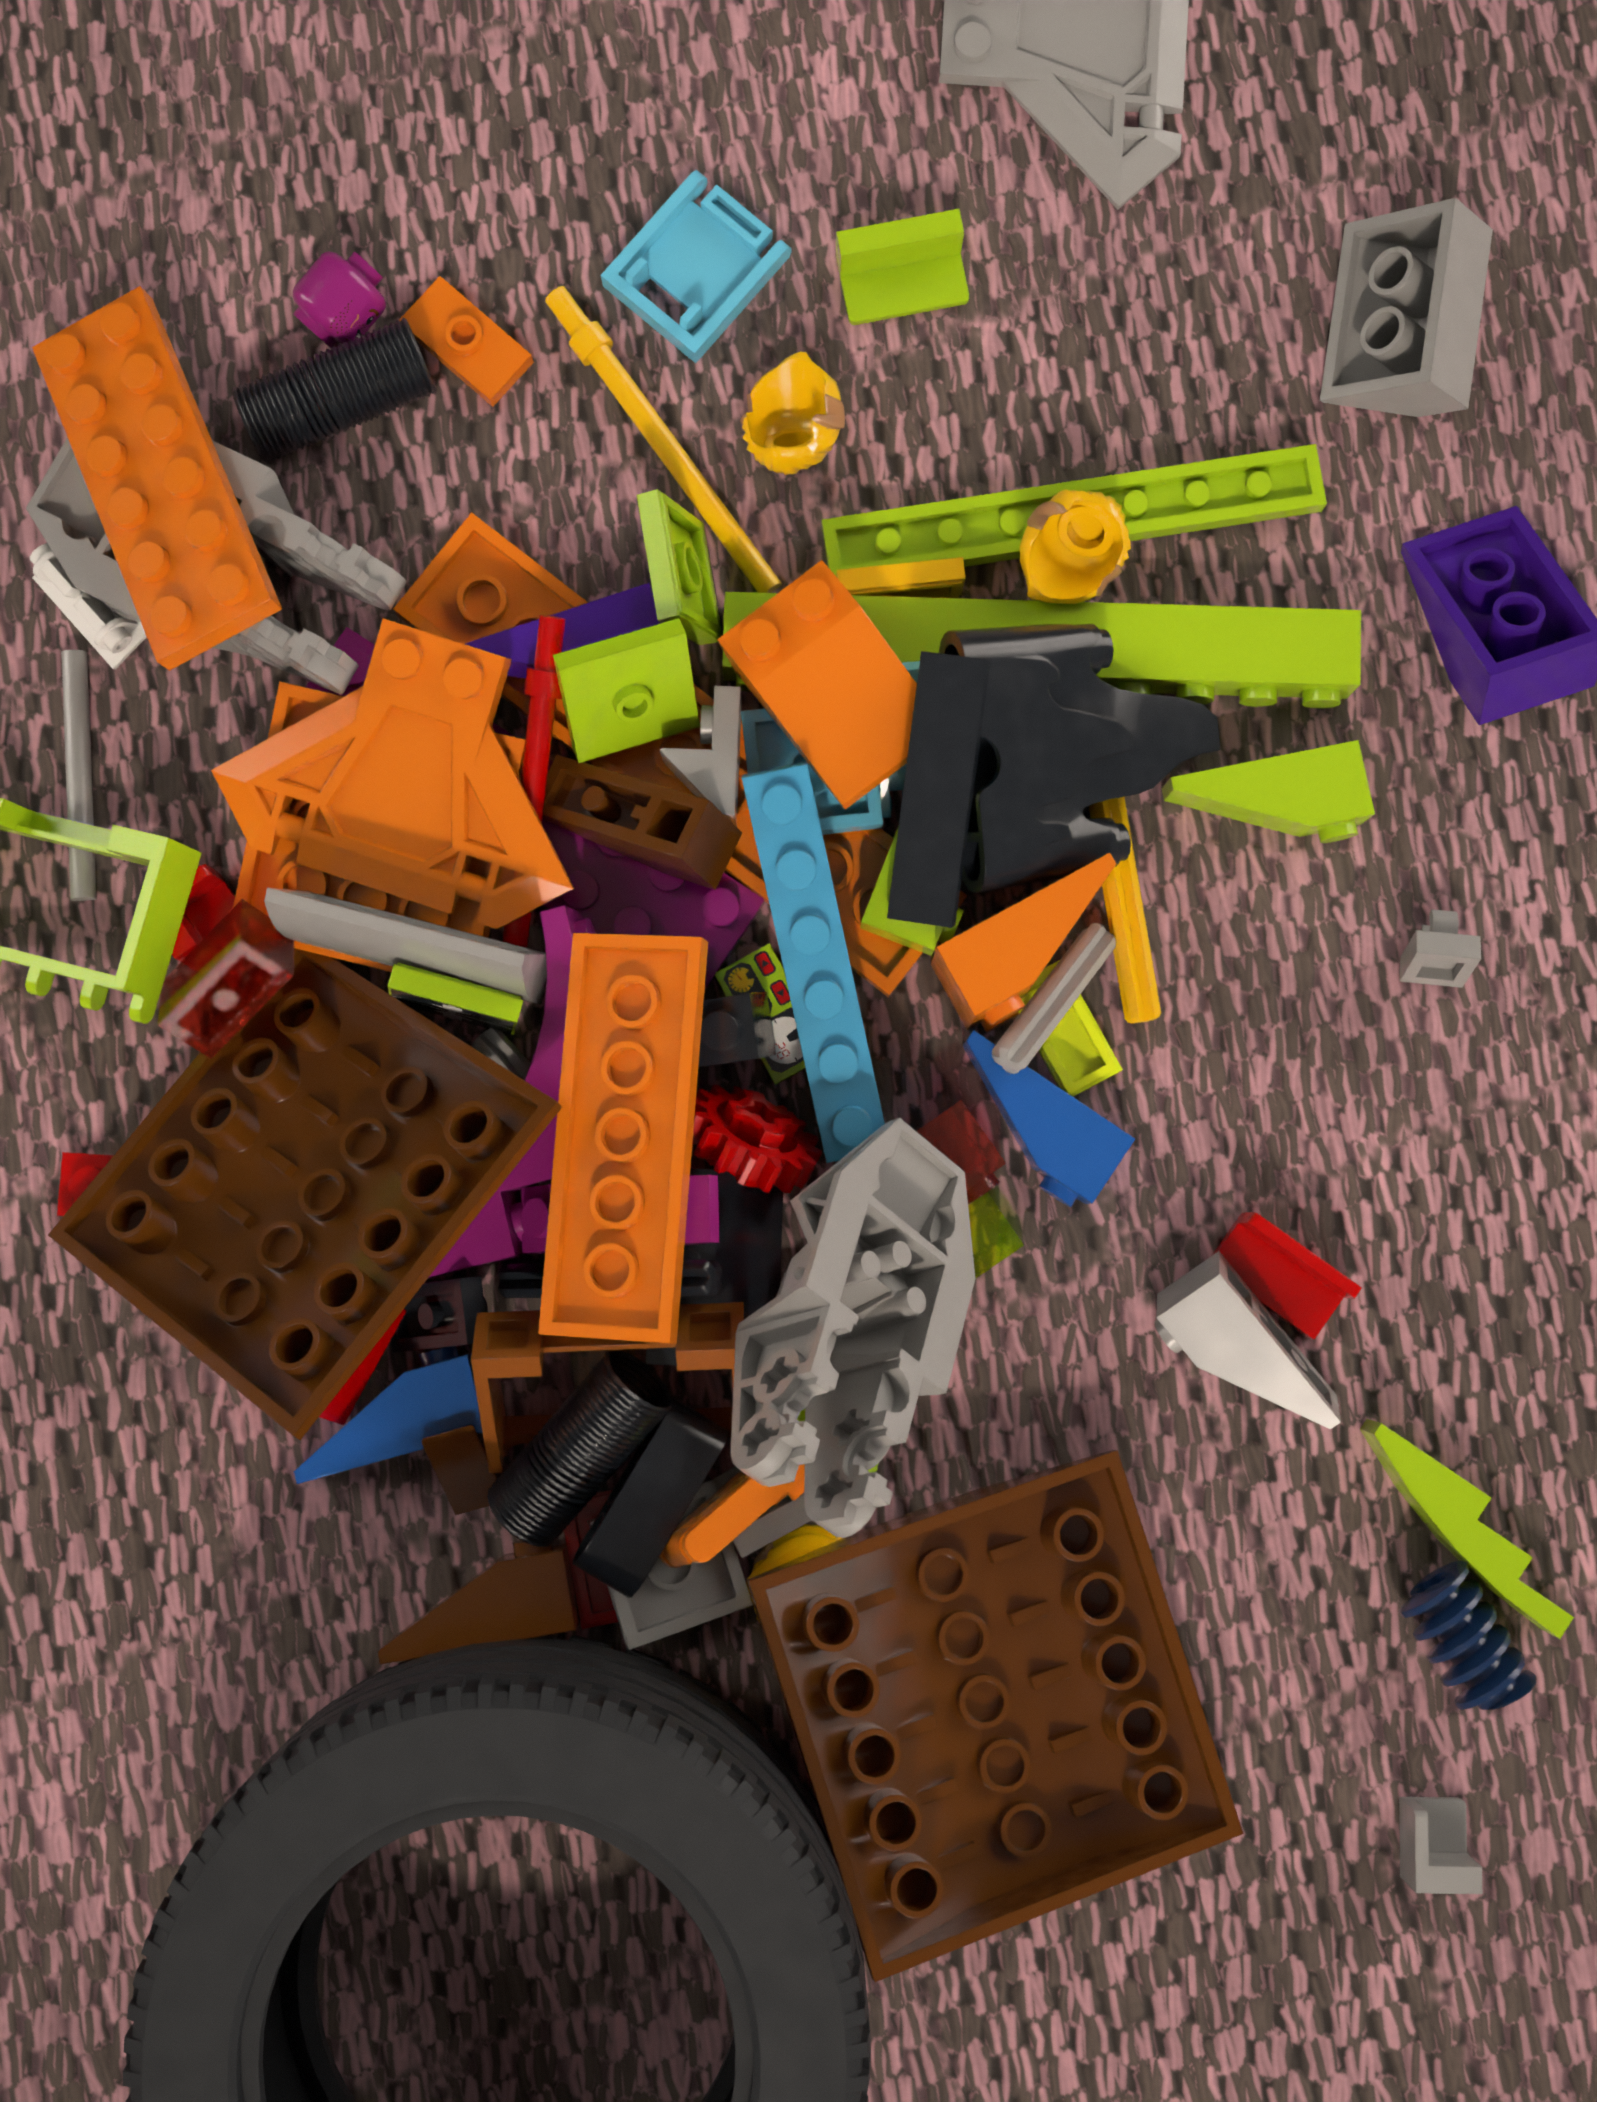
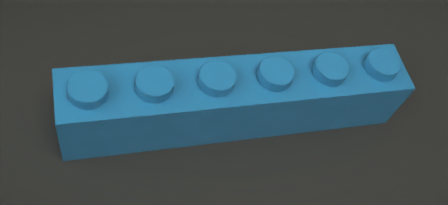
(814, 956)

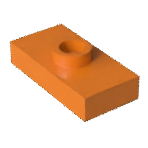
(467, 341)

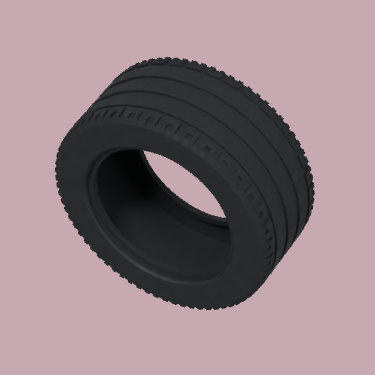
(505, 1731)

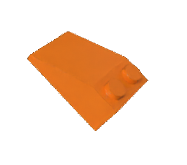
(827, 682)
(1002, 957)

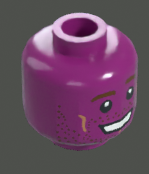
(339, 298)

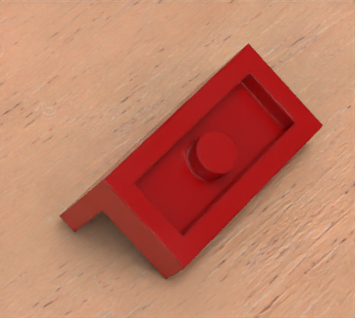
(1285, 1274)

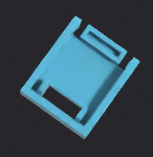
(701, 259)

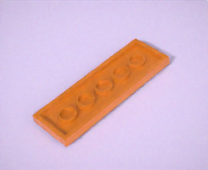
(156, 479)
(624, 1138)

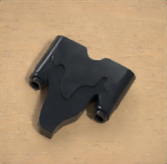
(1060, 744)

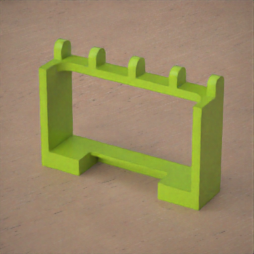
(154, 922)

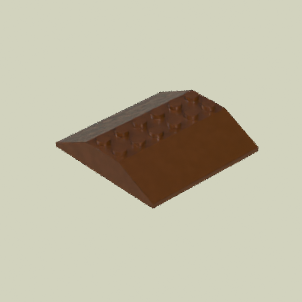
(304, 1185)
(993, 1709)

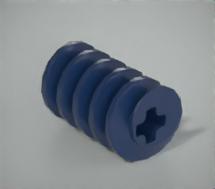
(1468, 1639)

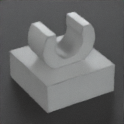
(1439, 953)

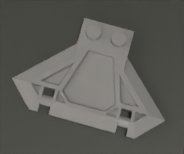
(1078, 74)

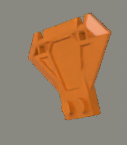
(405, 785)

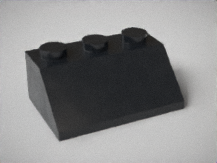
(746, 1250)

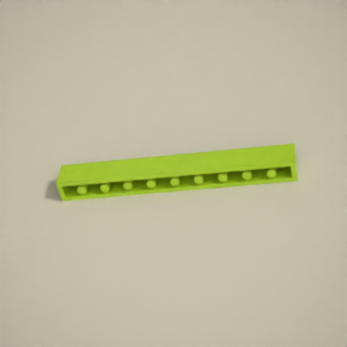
(1155, 646)

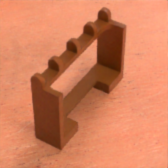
(510, 1347)

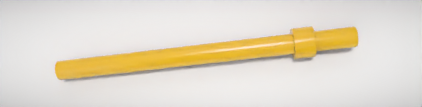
(594, 347)

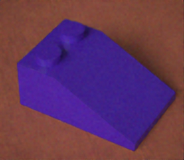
(1502, 615)

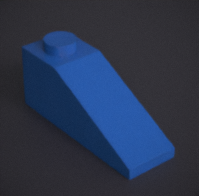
(1054, 1130)
(413, 1407)

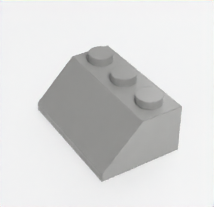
(1408, 311)

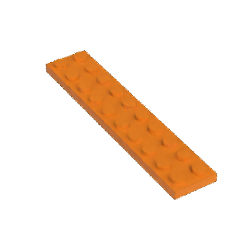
(490, 585)

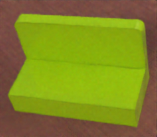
(902, 267)

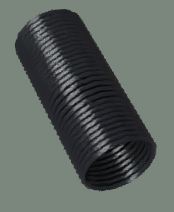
(354, 380)
(583, 1440)

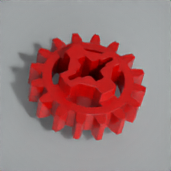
(753, 1139)

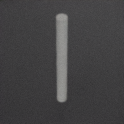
(78, 768)

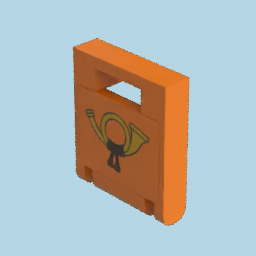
(725, 1517)

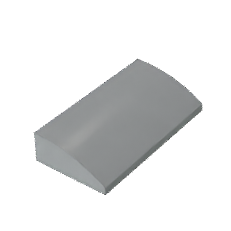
(406, 940)

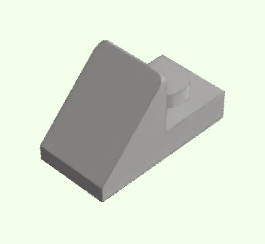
(716, 771)

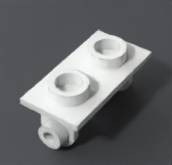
(108, 633)

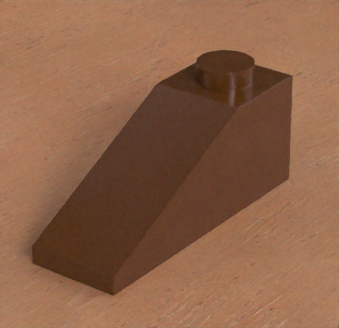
(641, 820)
(510, 1600)

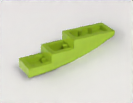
(1451, 1513)

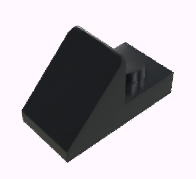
(441, 1315)

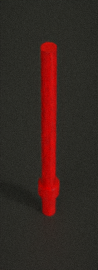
(543, 689)

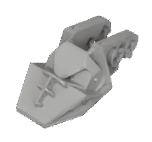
(78, 540)
(856, 1326)

